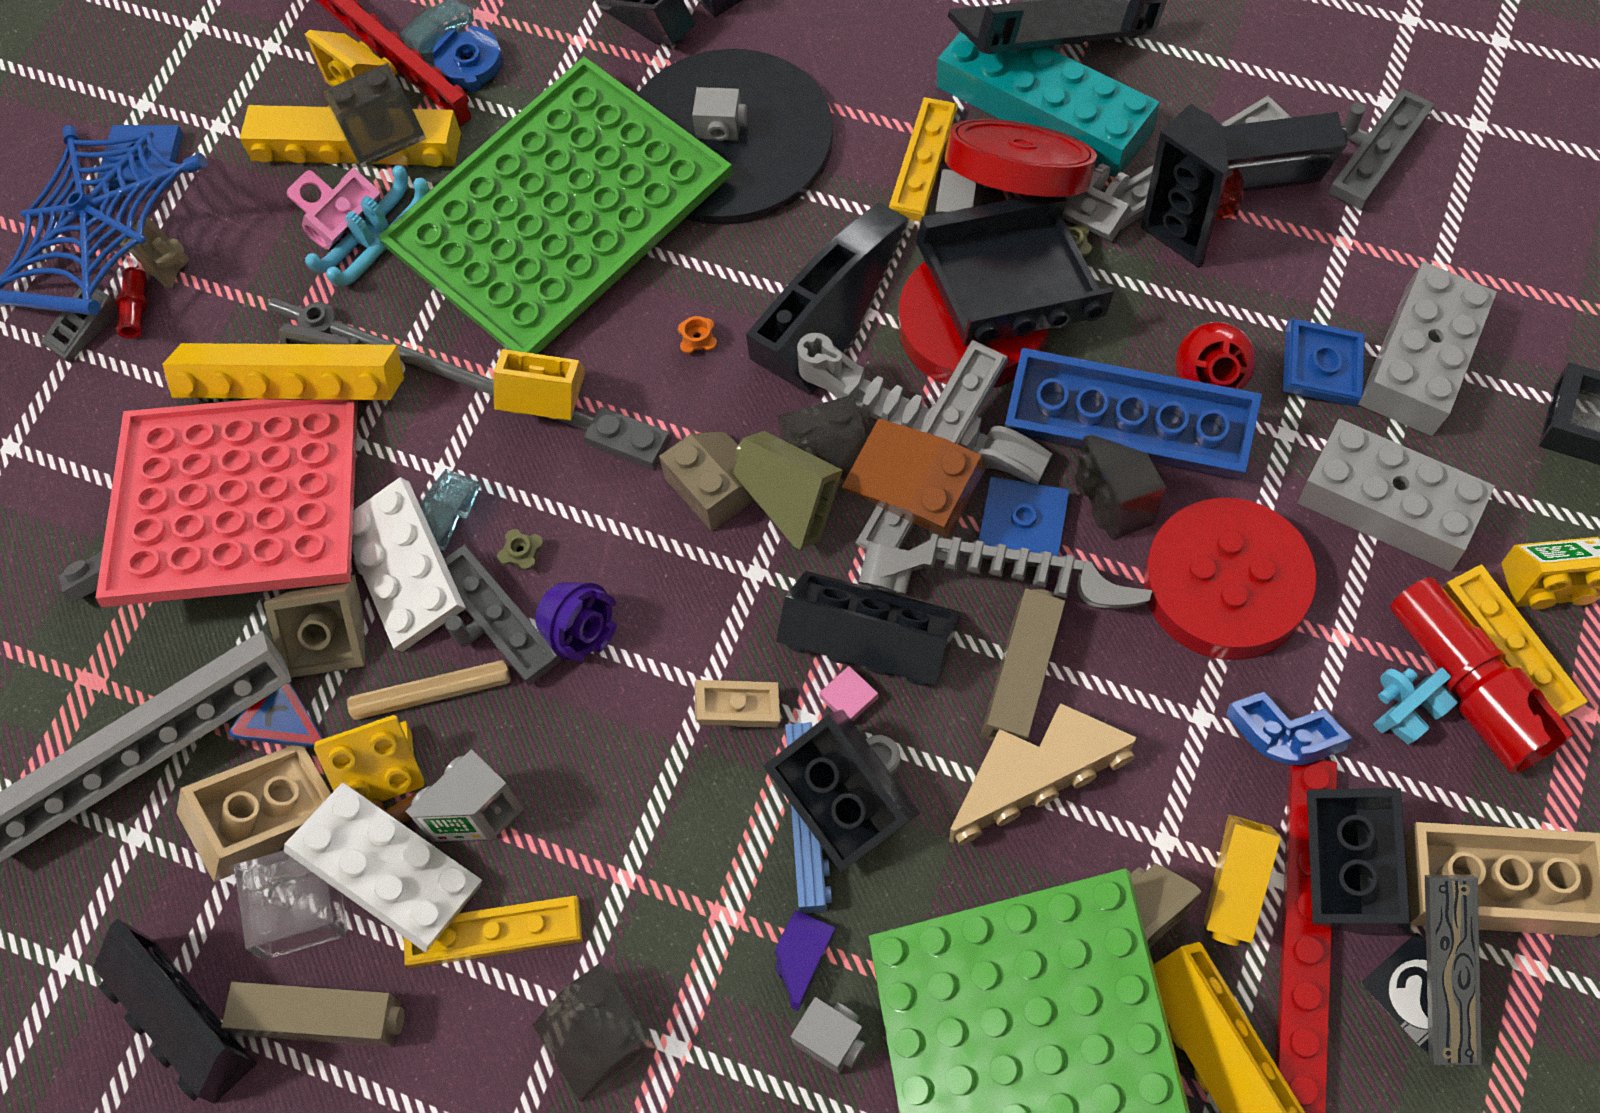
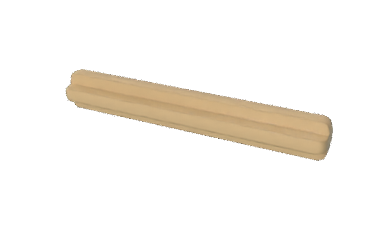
(428, 690)

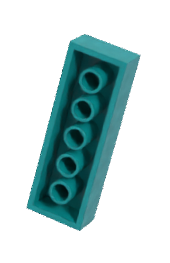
(1051, 93)

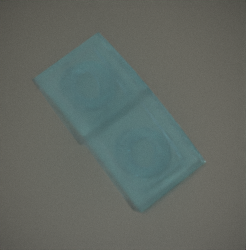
(434, 23)
(446, 502)

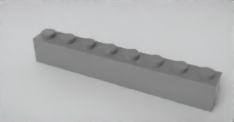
(139, 741)

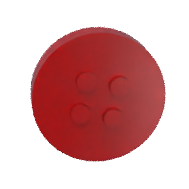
(1020, 157)
(933, 339)
(1229, 578)

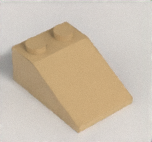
(250, 808)

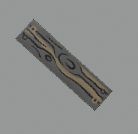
(1453, 969)

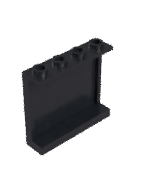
(1010, 269)

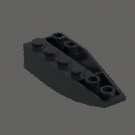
(828, 294)

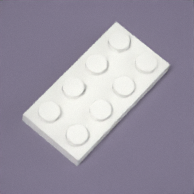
(403, 565)
(383, 866)

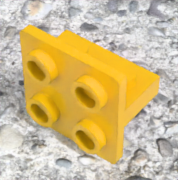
(372, 759)

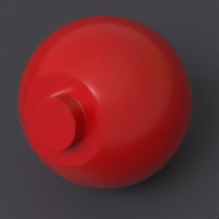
(1216, 356)

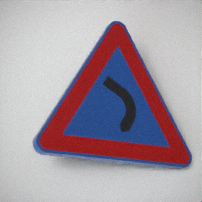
(277, 720)

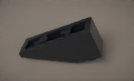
(654, 19)

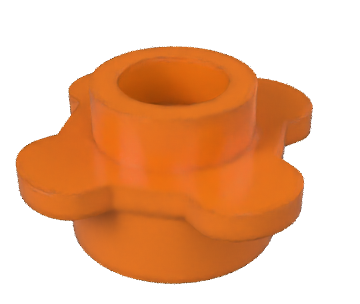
(697, 326)

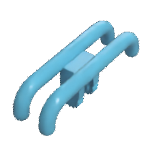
(366, 232)

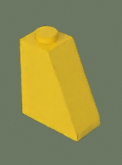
(1240, 880)

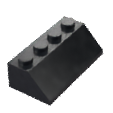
(1187, 184)
(868, 628)
(170, 1013)

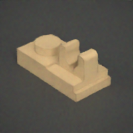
(737, 703)

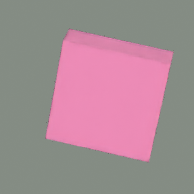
(849, 693)

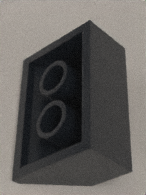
(841, 789)
(1358, 860)

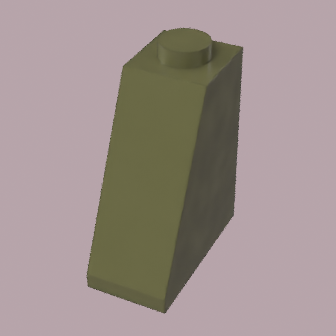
(788, 485)

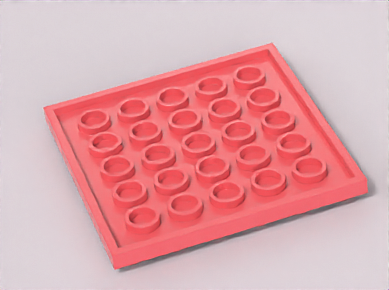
(230, 500)

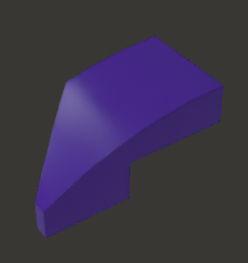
(800, 954)

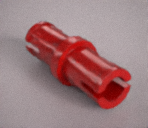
(131, 302)

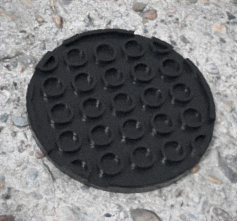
(784, 134)

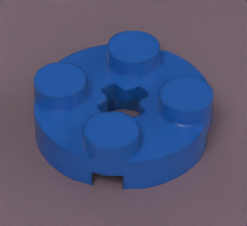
(472, 72)

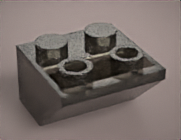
(1119, 485)

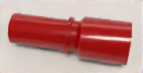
(1495, 698)

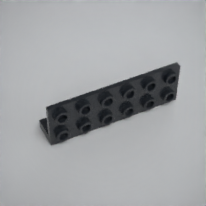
(1055, 22)

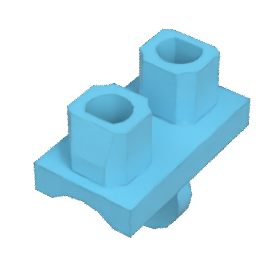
(1429, 693)

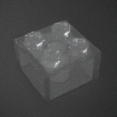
(286, 906)

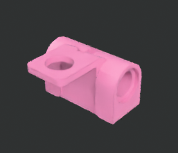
(326, 217)

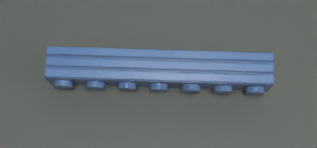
(809, 860)

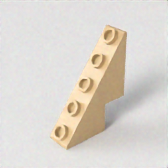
(1025, 774)

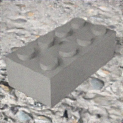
(1427, 348)
(1396, 495)

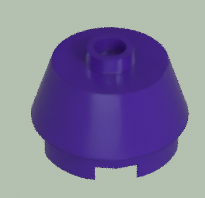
(576, 619)

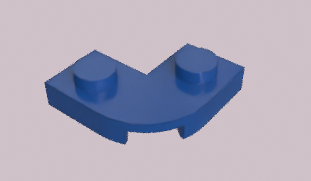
(1284, 740)

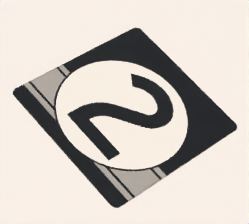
(1402, 988)

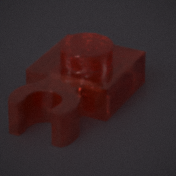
(1231, 196)

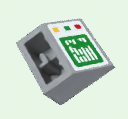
(465, 803)

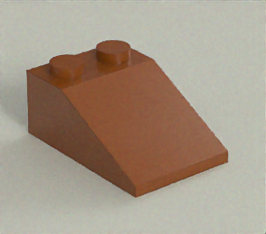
(915, 476)

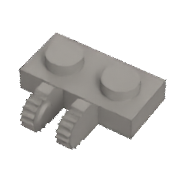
(1098, 210)

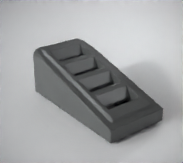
(87, 328)

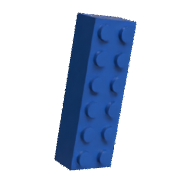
(1165, 416)

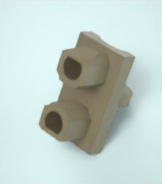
(159, 254)

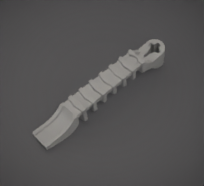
(834, 371)
(891, 569)

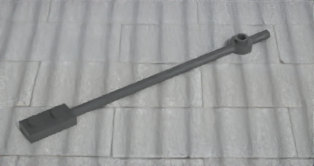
(606, 432)

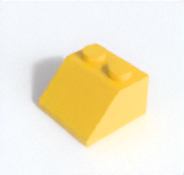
(342, 56)

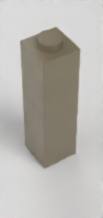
(1023, 665)
(313, 1014)

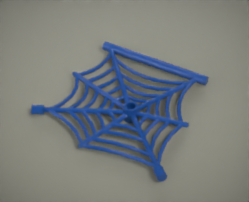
(90, 212)

